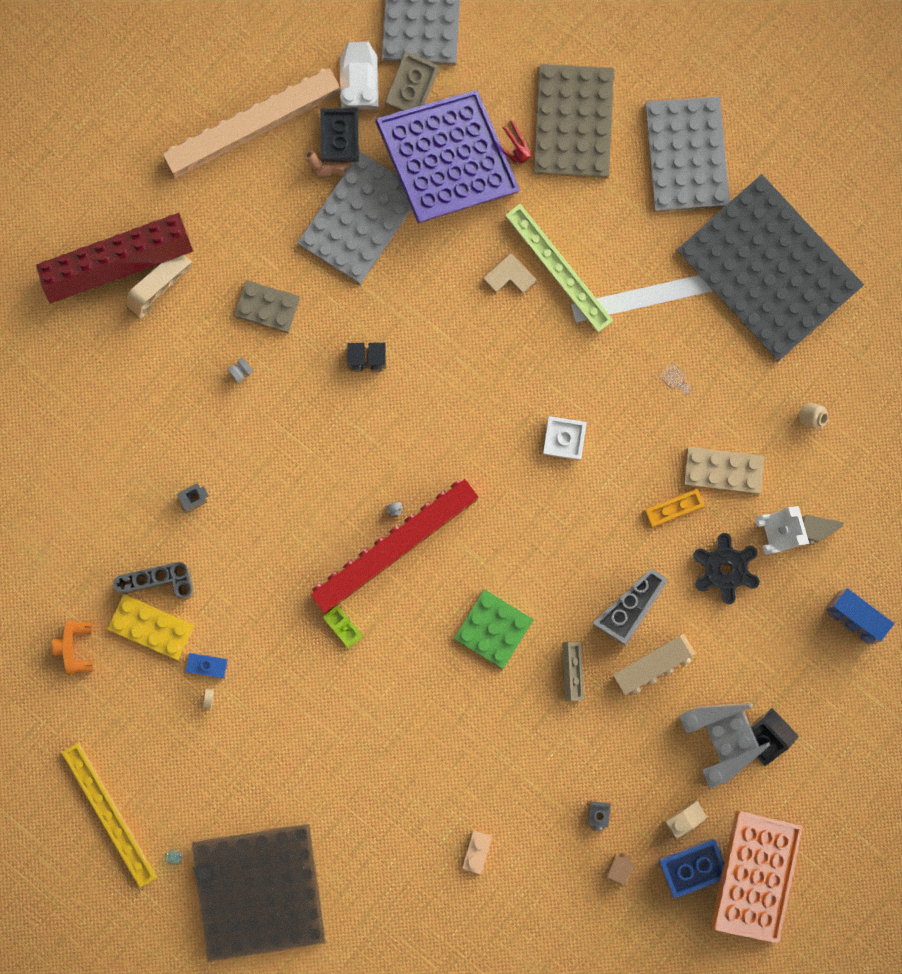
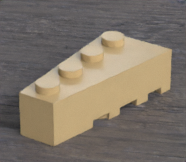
(654, 664)

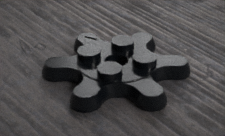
(736, 559)

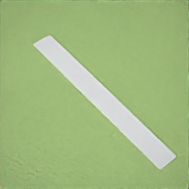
(649, 296)

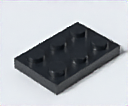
(339, 135)

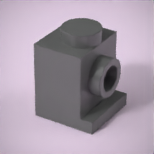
(186, 497)
(594, 808)

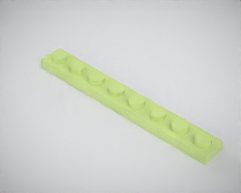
(559, 268)

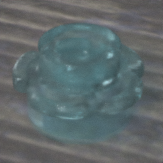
(173, 857)

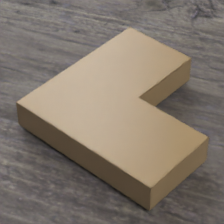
(510, 270)

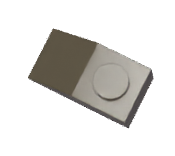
(819, 528)

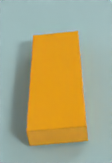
(674, 508)

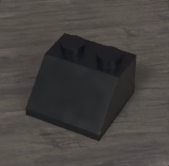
(776, 731)

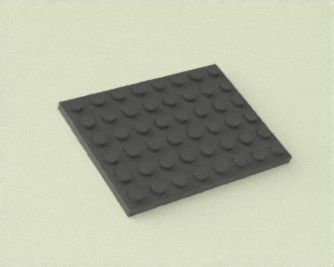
(770, 267)

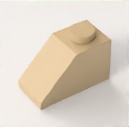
(685, 820)

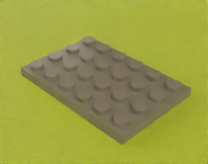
(574, 121)

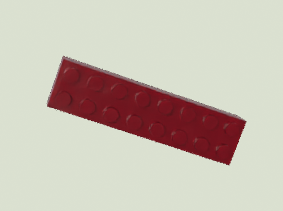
(114, 258)

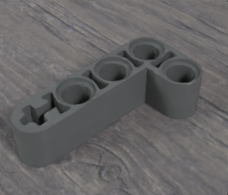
(152, 582)

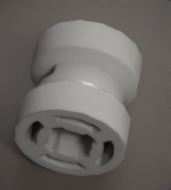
(240, 370)

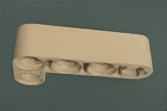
(155, 283)

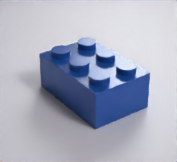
(859, 616)
(692, 868)

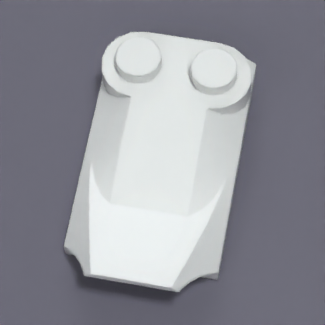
(359, 76)

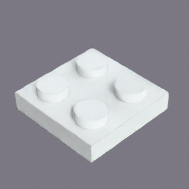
(564, 438)

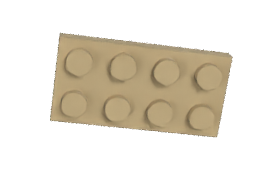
(724, 470)

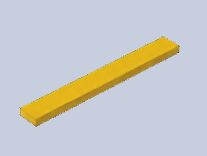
(109, 815)

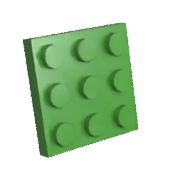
(493, 629)

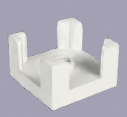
(783, 530)

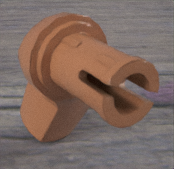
(325, 169)

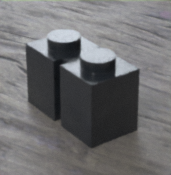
(376, 356)

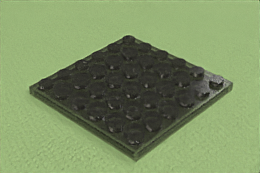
(258, 892)

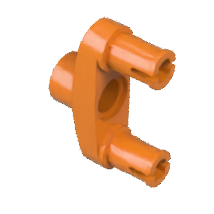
(64, 647)

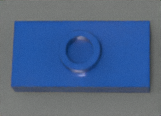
(206, 665)

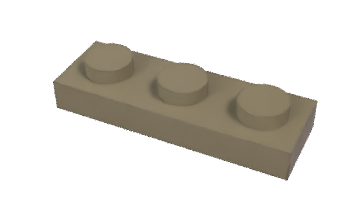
(573, 671)

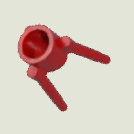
(521, 152)

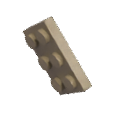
(411, 82)
(267, 306)

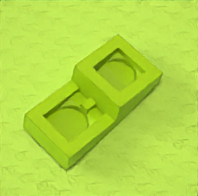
(343, 626)

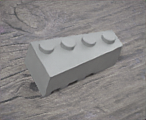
(629, 611)

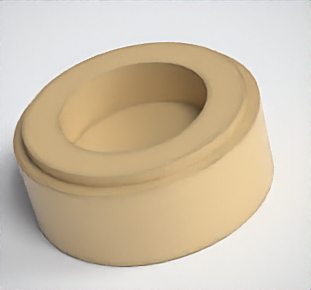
(208, 699)

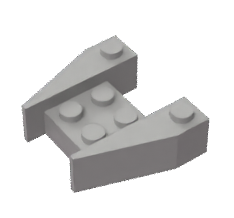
(730, 736)

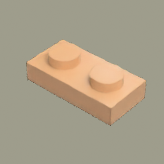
(477, 852)

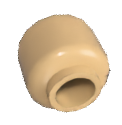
(813, 416)

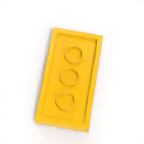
(151, 627)

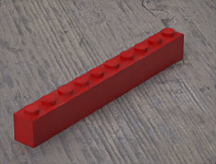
(394, 546)

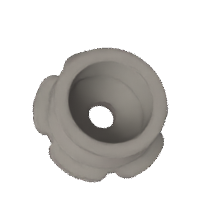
(394, 509)

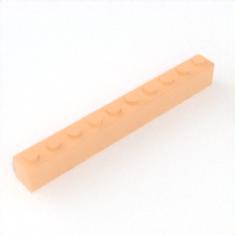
(252, 123)

